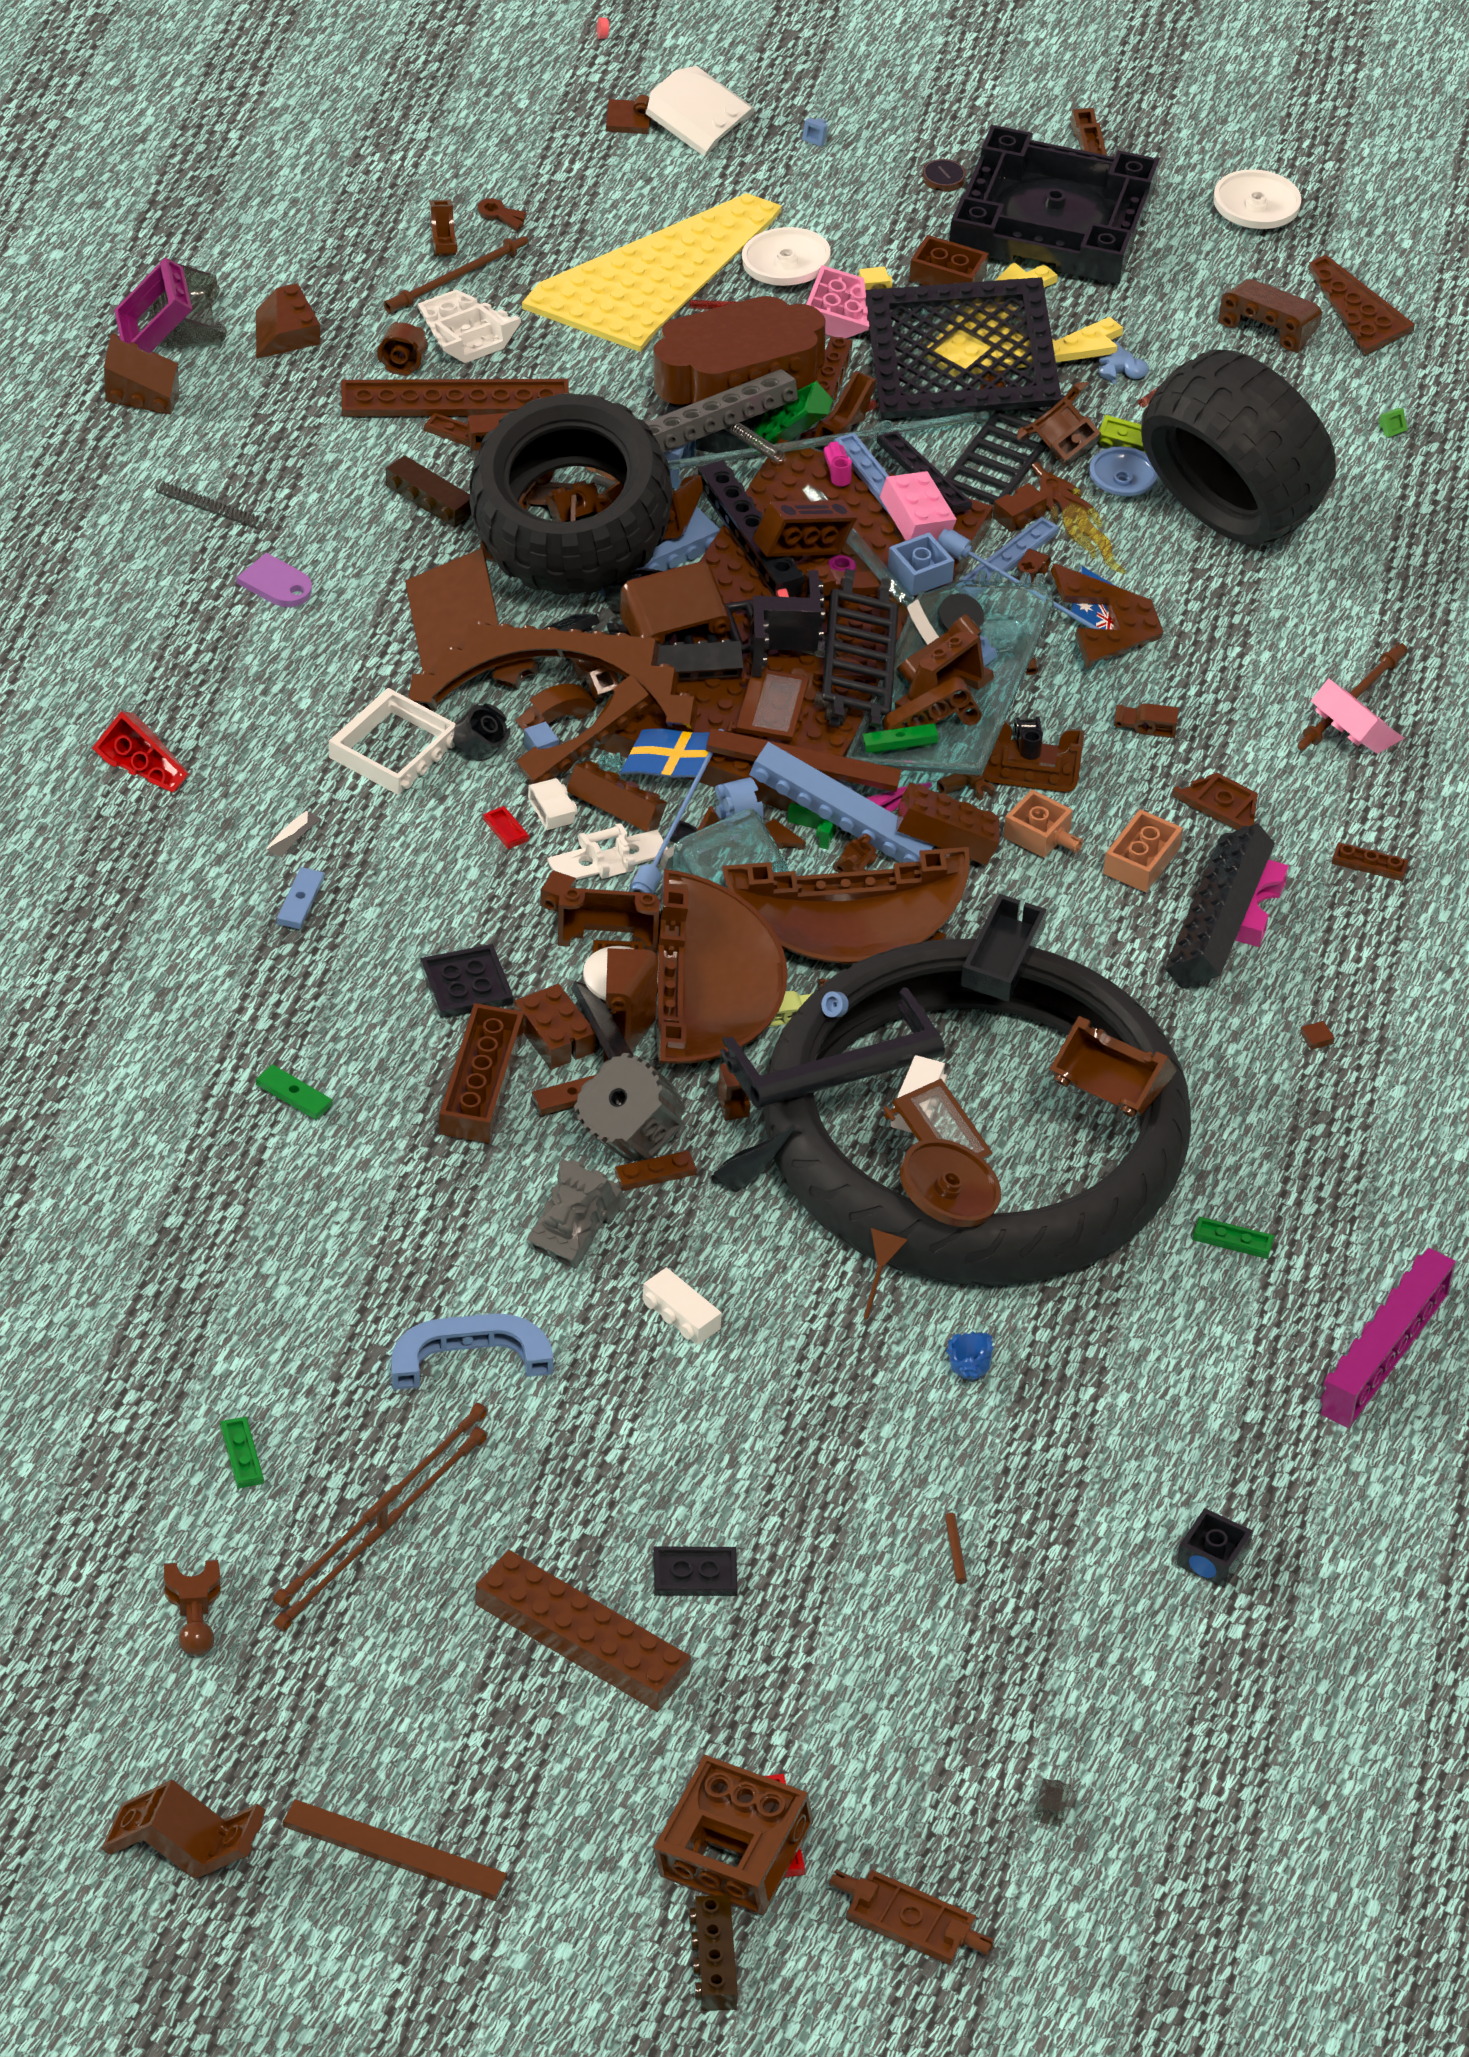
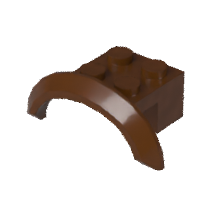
(1064, 428)

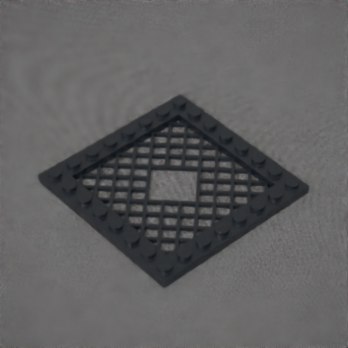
(896, 403)

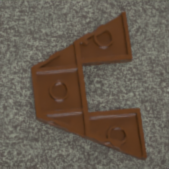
(1130, 613)

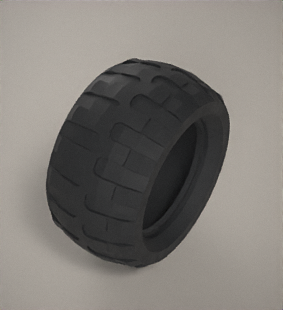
(558, 435)
(1238, 447)

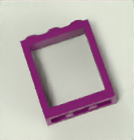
(163, 277)

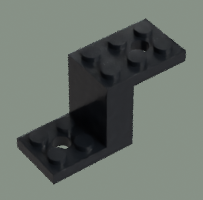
(786, 623)

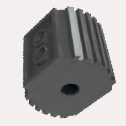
(630, 1107)

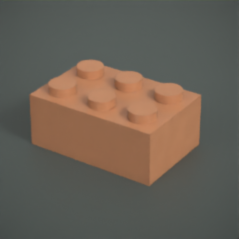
(1143, 850)

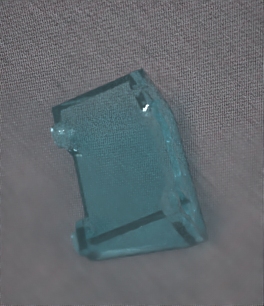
(728, 842)

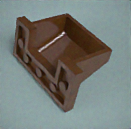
(956, 657)

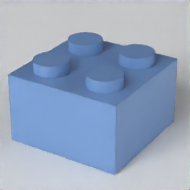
(921, 564)

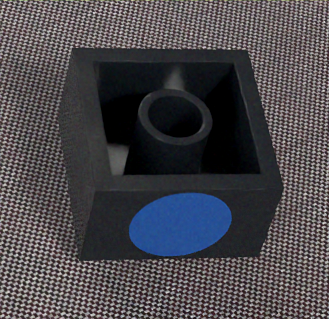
(1214, 1547)

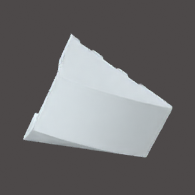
(466, 327)

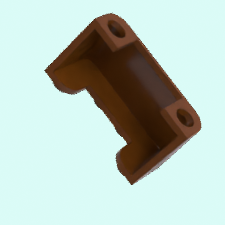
(1289, 313)

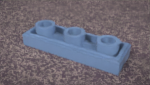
(300, 898)

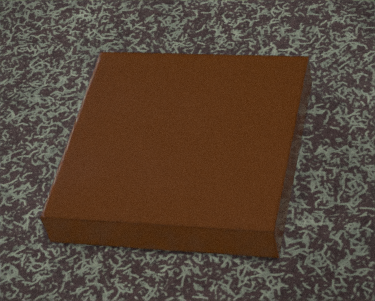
(623, 118)

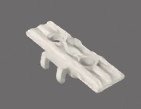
(610, 861)

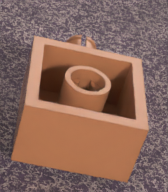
(1040, 825)

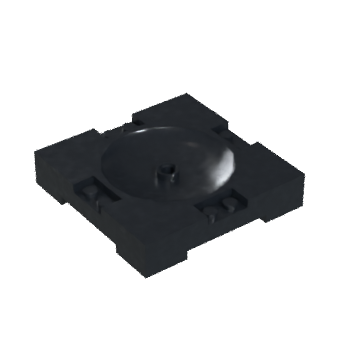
(1055, 204)

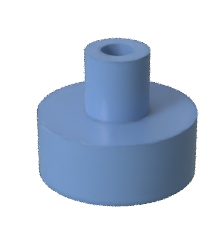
(834, 1004)

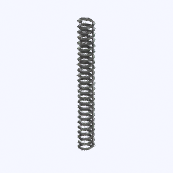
(754, 445)
(199, 499)

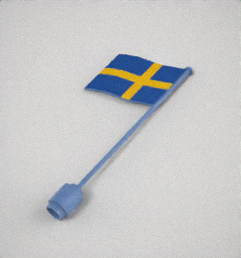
(666, 755)

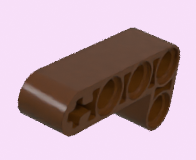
(909, 666)
(931, 714)

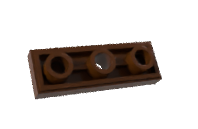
(1370, 861)
(558, 1096)

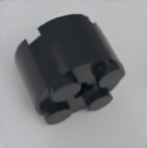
(481, 731)

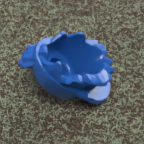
(970, 1354)

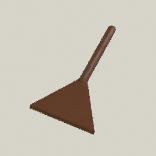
(885, 1247)

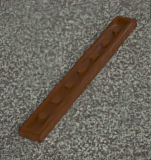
(829, 764)
(395, 1850)

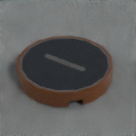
(944, 175)

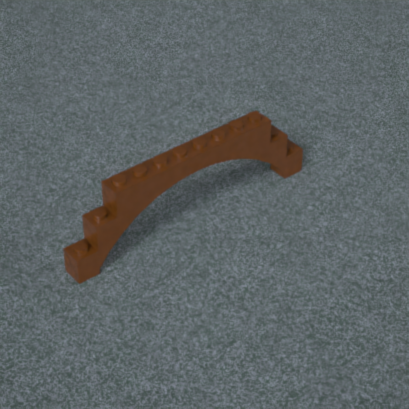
(493, 646)

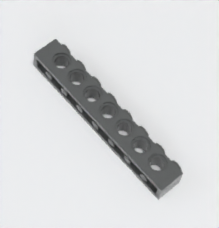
(723, 410)

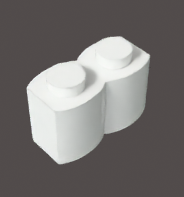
(552, 803)

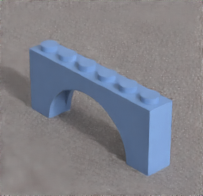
(687, 547)

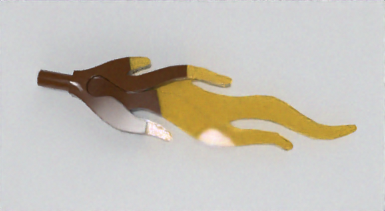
(1074, 515)

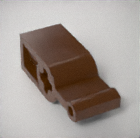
(1148, 719)

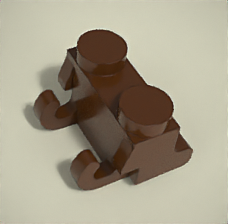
(856, 855)

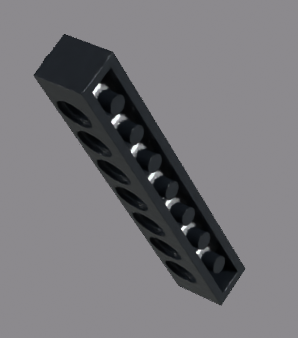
(742, 520)

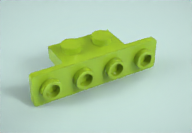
(1120, 433)

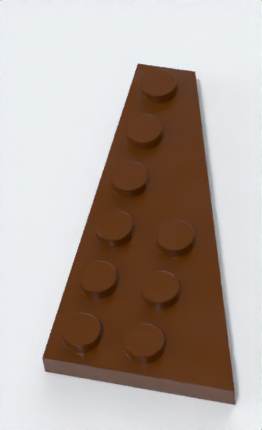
(1362, 311)

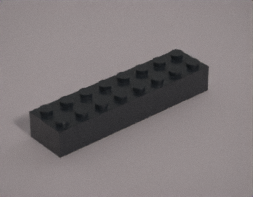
(1219, 906)

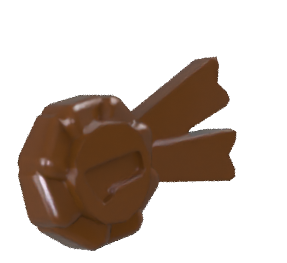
(495, 209)

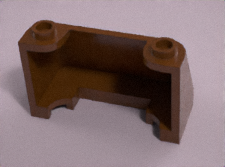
(682, 508)
(673, 602)
(1054, 769)
(608, 911)
(632, 992)
(1111, 1069)

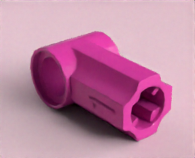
(838, 463)

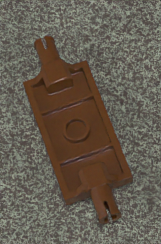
(910, 1916)

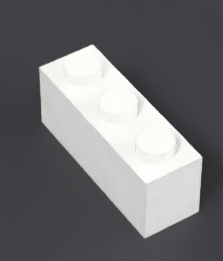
(921, 1072)
(681, 1306)

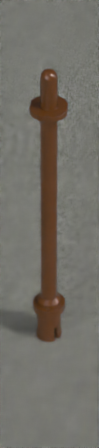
(406, 298)
(1388, 660)

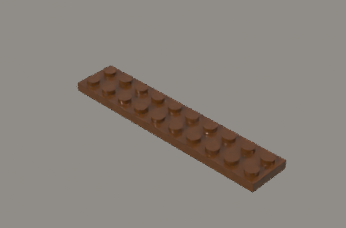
(443, 396)

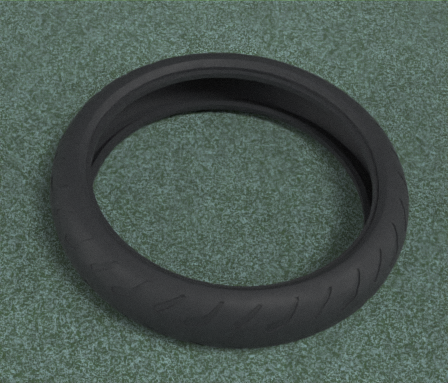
(1010, 1244)

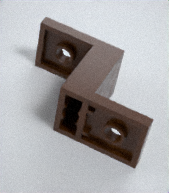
(184, 1829)

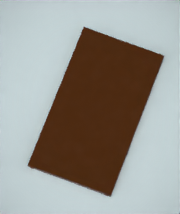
(448, 600)

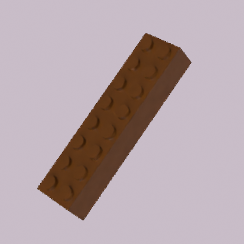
(583, 1630)

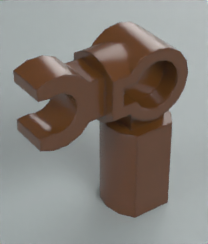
(958, 781)

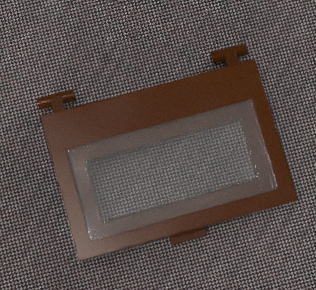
(771, 705)
(937, 1114)

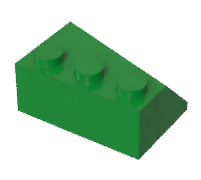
(795, 417)

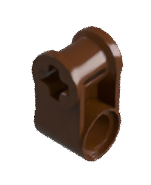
(1033, 563)

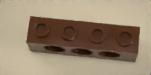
(834, 368)

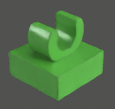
(1393, 422)

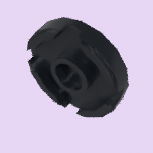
(955, 607)

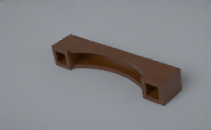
(627, 703)

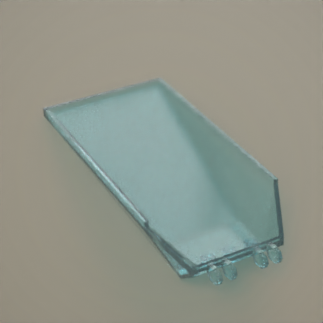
(962, 746)

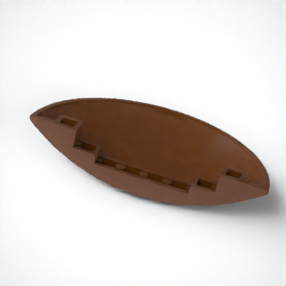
(856, 912)
(715, 970)

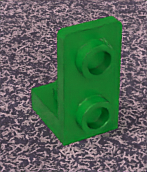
(803, 816)

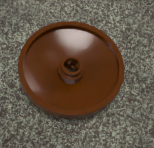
(950, 1182)

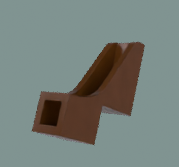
(850, 407)

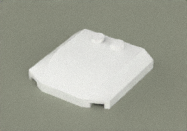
(697, 108)

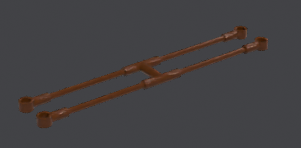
(384, 1520)

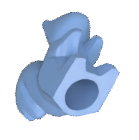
(1121, 362)

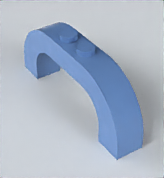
(469, 1333)

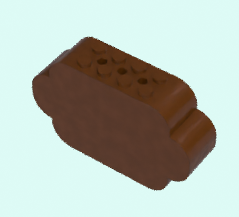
(736, 345)

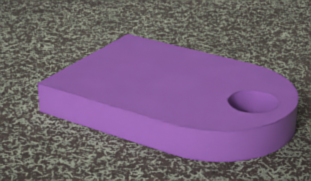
(276, 581)

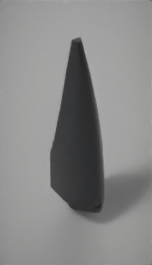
(750, 1162)

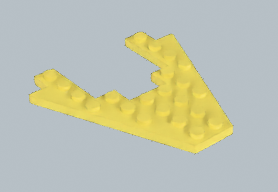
(1085, 343)

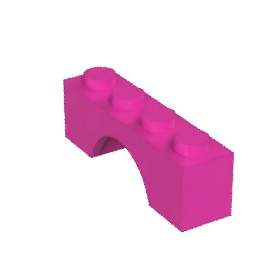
(1256, 920)

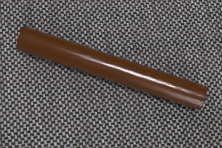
(956, 1550)

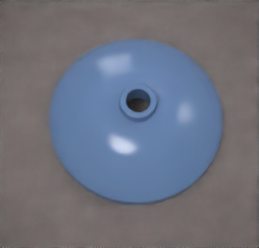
(1122, 471)

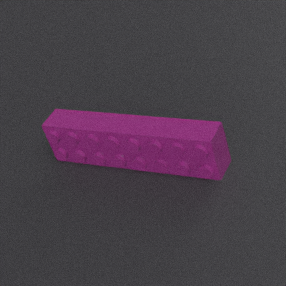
(1387, 1337)

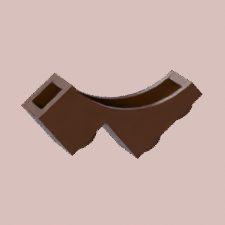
(599, 679)

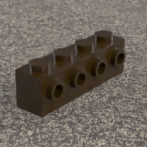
(428, 491)
(715, 1953)

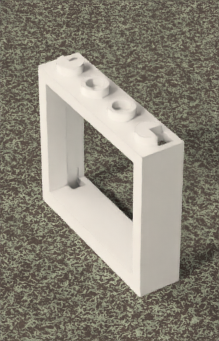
(370, 717)

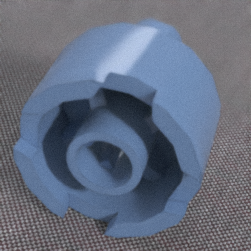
(737, 797)

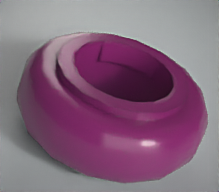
(842, 560)

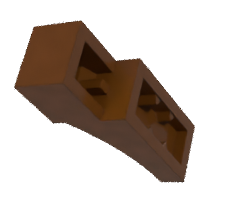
(1087, 130)
(864, 582)

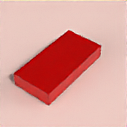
(506, 827)

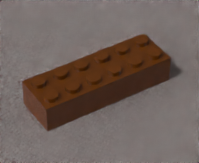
(481, 1073)

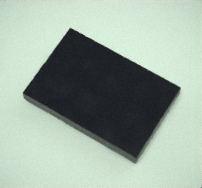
(695, 1571)

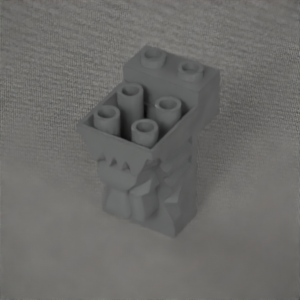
(575, 1213)

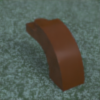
(442, 228)
(557, 702)

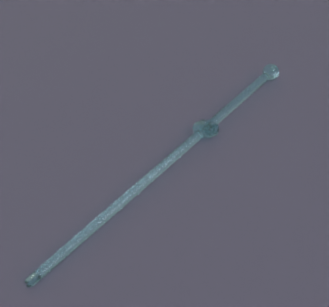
(881, 428)

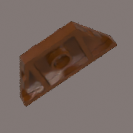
(1220, 799)

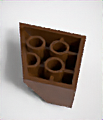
(285, 322)
(140, 378)

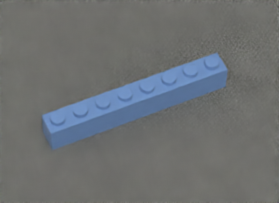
(835, 803)

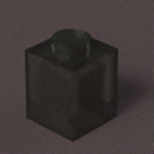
(1052, 1802)

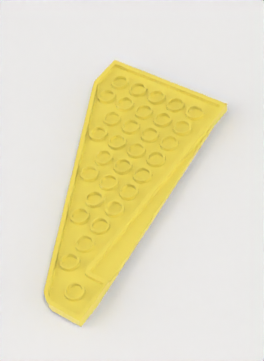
(644, 283)

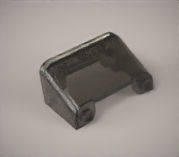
(198, 325)

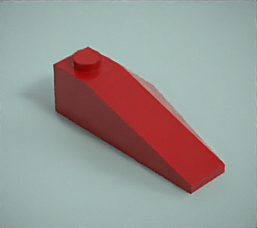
(137, 749)

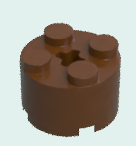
(402, 348)

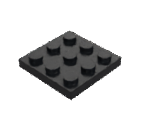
(466, 978)

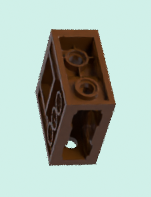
(740, 1815)

